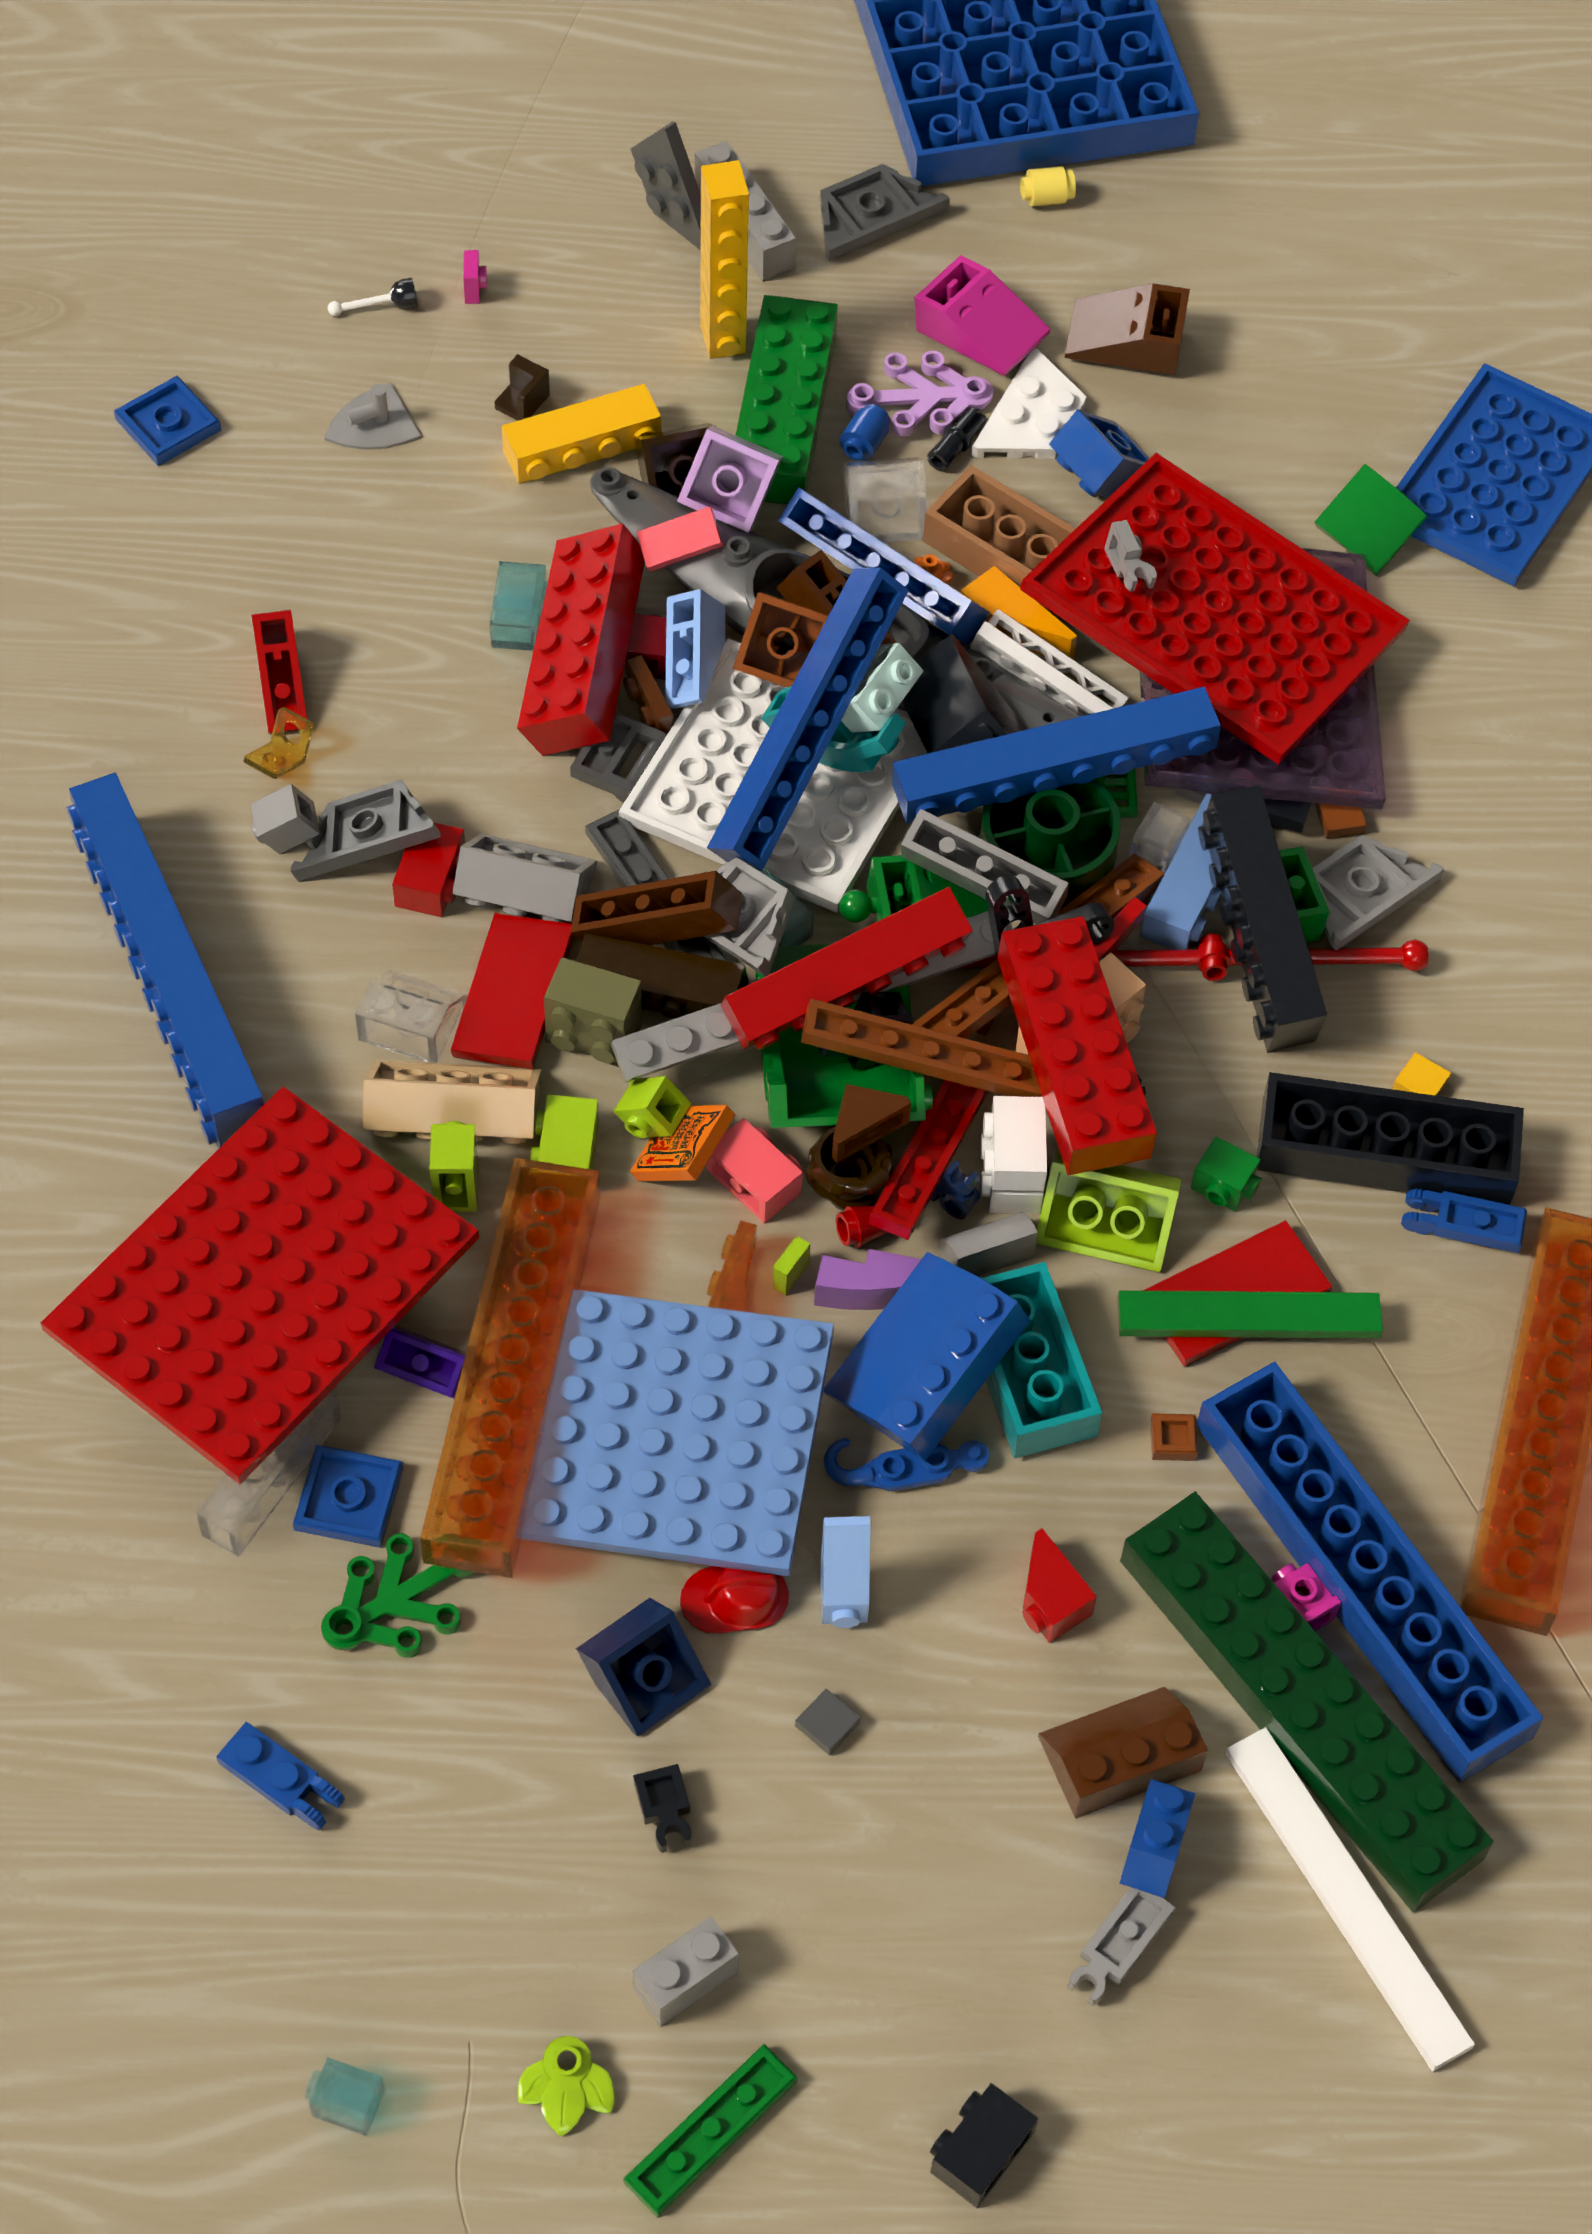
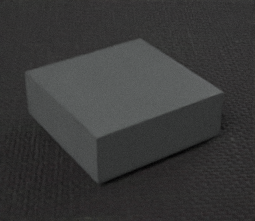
(827, 1721)

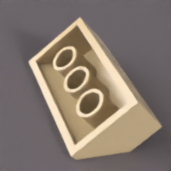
(418, 1094)

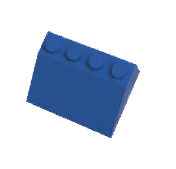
(928, 1354)

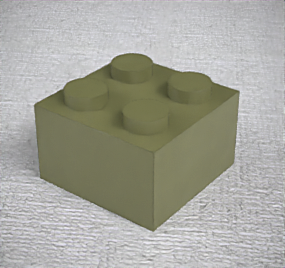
(590, 1009)

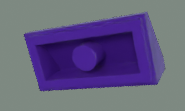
(421, 1361)

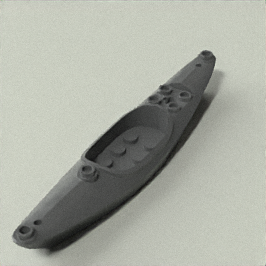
(757, 565)

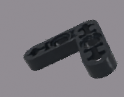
(1020, 909)

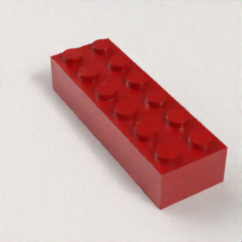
(582, 640)
(1076, 1046)

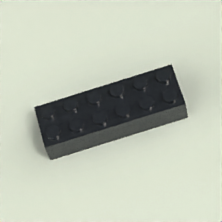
(1262, 919)
(1389, 1138)

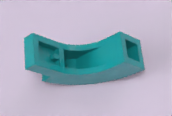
(849, 749)

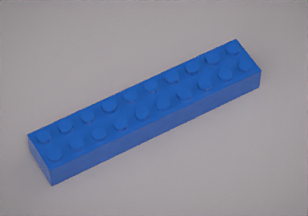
(163, 958)
(1386, 1589)

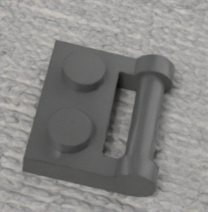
(602, 761)

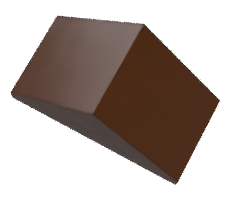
(867, 1117)

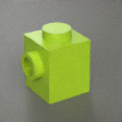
(652, 1107)

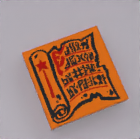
(688, 1149)

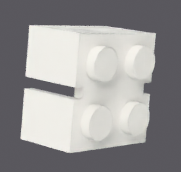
(1014, 1154)

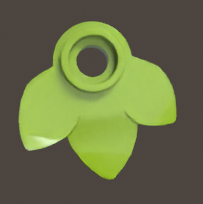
(566, 2092)

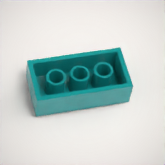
(1041, 1380)

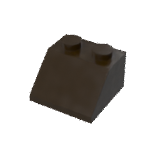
(668, 456)

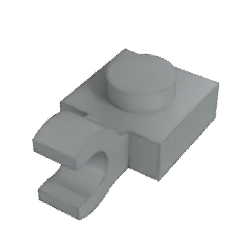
(1124, 553)

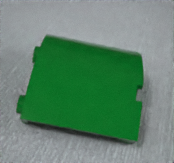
(810, 1088)

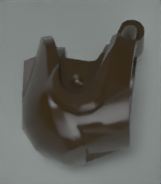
(855, 1179)

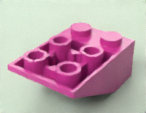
(978, 316)

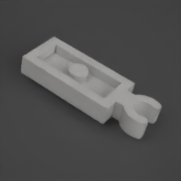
(1121, 1940)

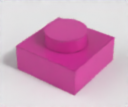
(473, 277)

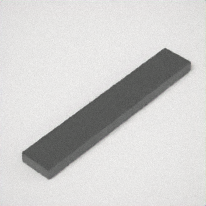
(635, 865)

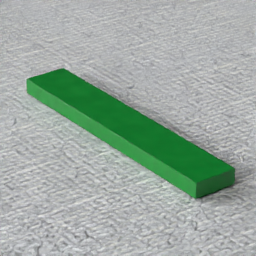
(1249, 1314)

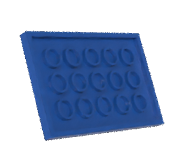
(1499, 473)

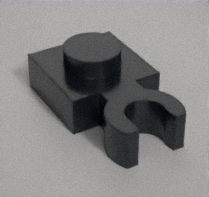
(663, 1800)

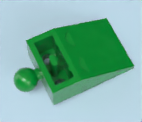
(904, 884)

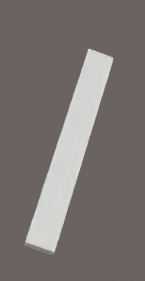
(1350, 1900)

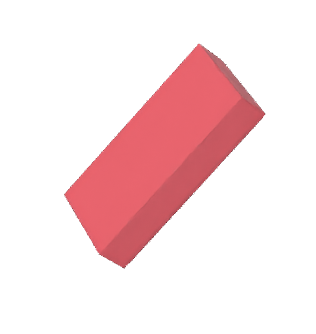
(679, 539)

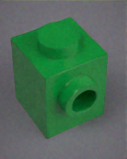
(1226, 1175)

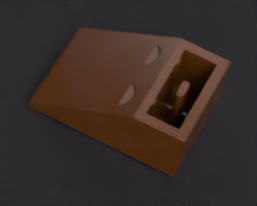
(1130, 328)

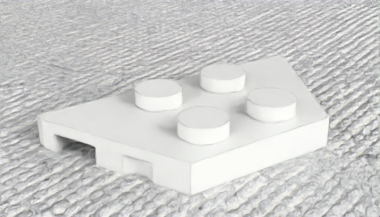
(1030, 411)

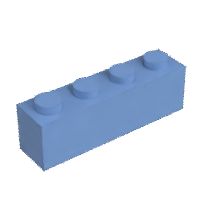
(1183, 894)

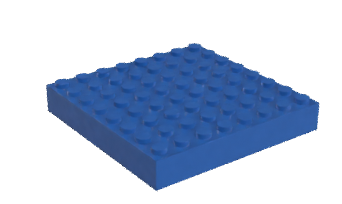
(1026, 82)

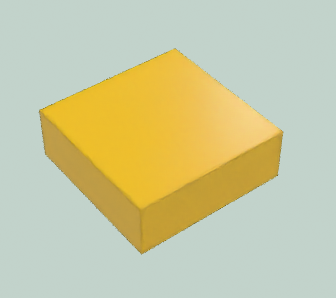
(1422, 1077)

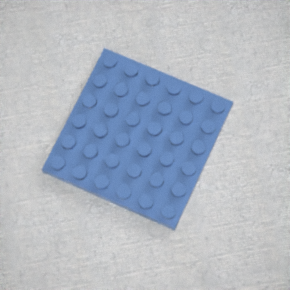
(679, 1432)

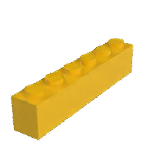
(724, 258)

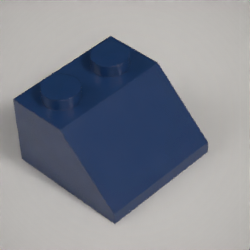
(644, 1665)

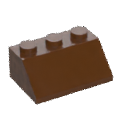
(1122, 1748)

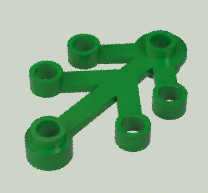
(391, 1600)

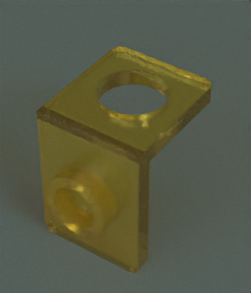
(280, 754)

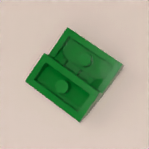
(1371, 519)

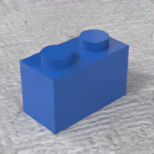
(1157, 1838)

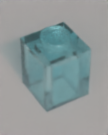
(345, 2095)

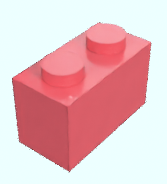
(756, 1170)

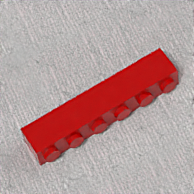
(848, 968)

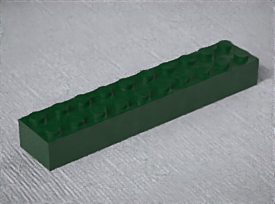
(1307, 1702)

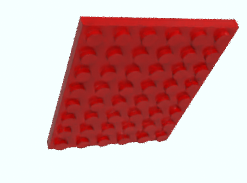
(1229, 607)
(260, 1283)

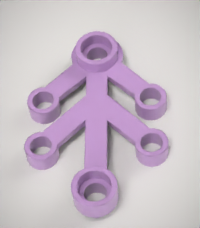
(962, 392)

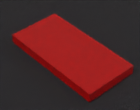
(506, 998)
(1263, 1263)

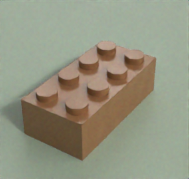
(991, 525)

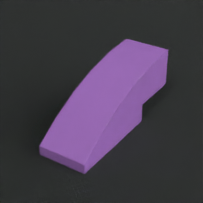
(862, 1285)

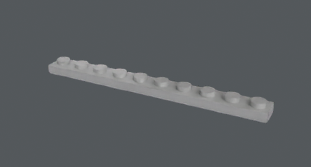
(710, 1030)

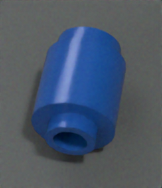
(865, 432)

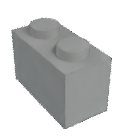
(685, 1971)

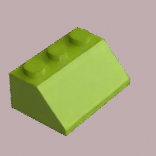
(1109, 1213)

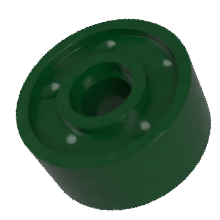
(1059, 830)

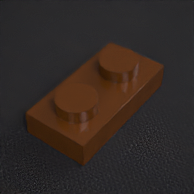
(643, 687)

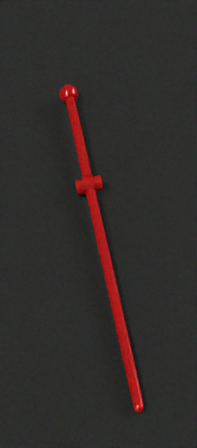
(1215, 957)

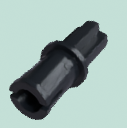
(956, 439)

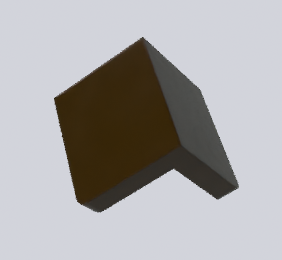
(526, 390)

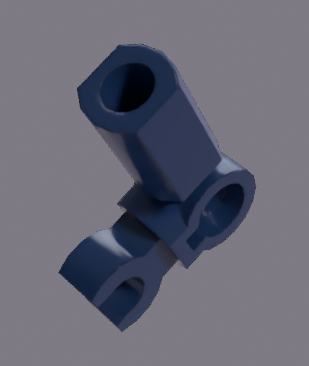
(957, 1191)

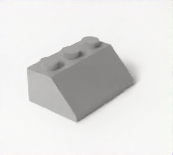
(521, 877)

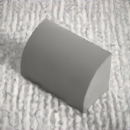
(991, 1244)

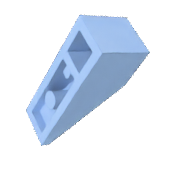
(692, 646)
(845, 1571)

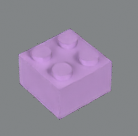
(730, 478)

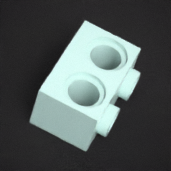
(882, 688)

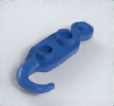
(904, 1470)

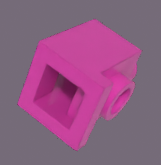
(1318, 1605)

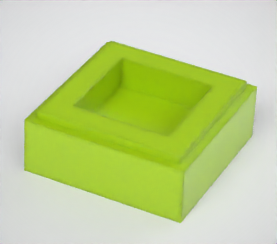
(791, 1265)

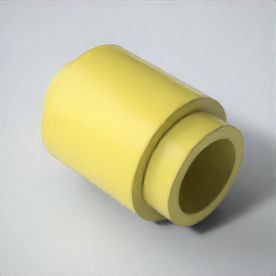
(1048, 186)

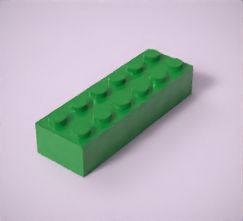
(788, 386)

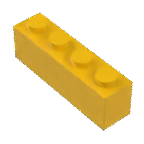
(579, 433)

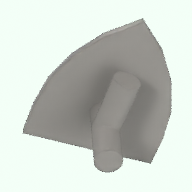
(373, 421)

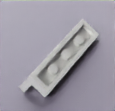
(1044, 675)

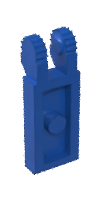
(1466, 1219)
(277, 1774)

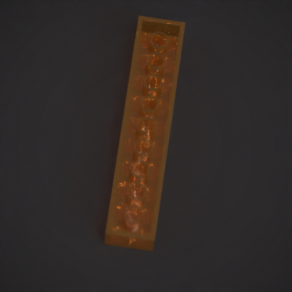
(510, 1368)
(1538, 1438)

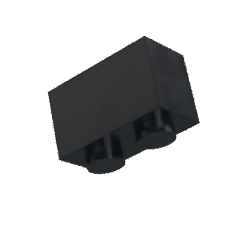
(982, 2144)

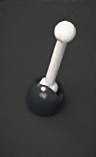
(401, 295)

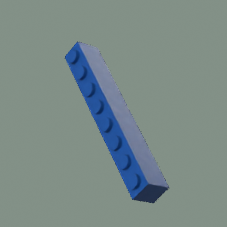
(808, 717)
(1056, 755)

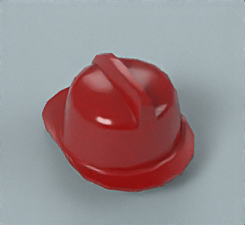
(733, 1599)

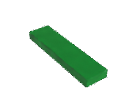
(710, 2130)

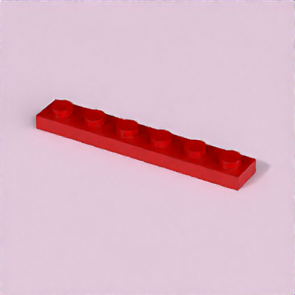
(926, 1158)

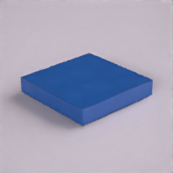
(167, 420)
(348, 1496)

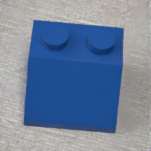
(1097, 453)

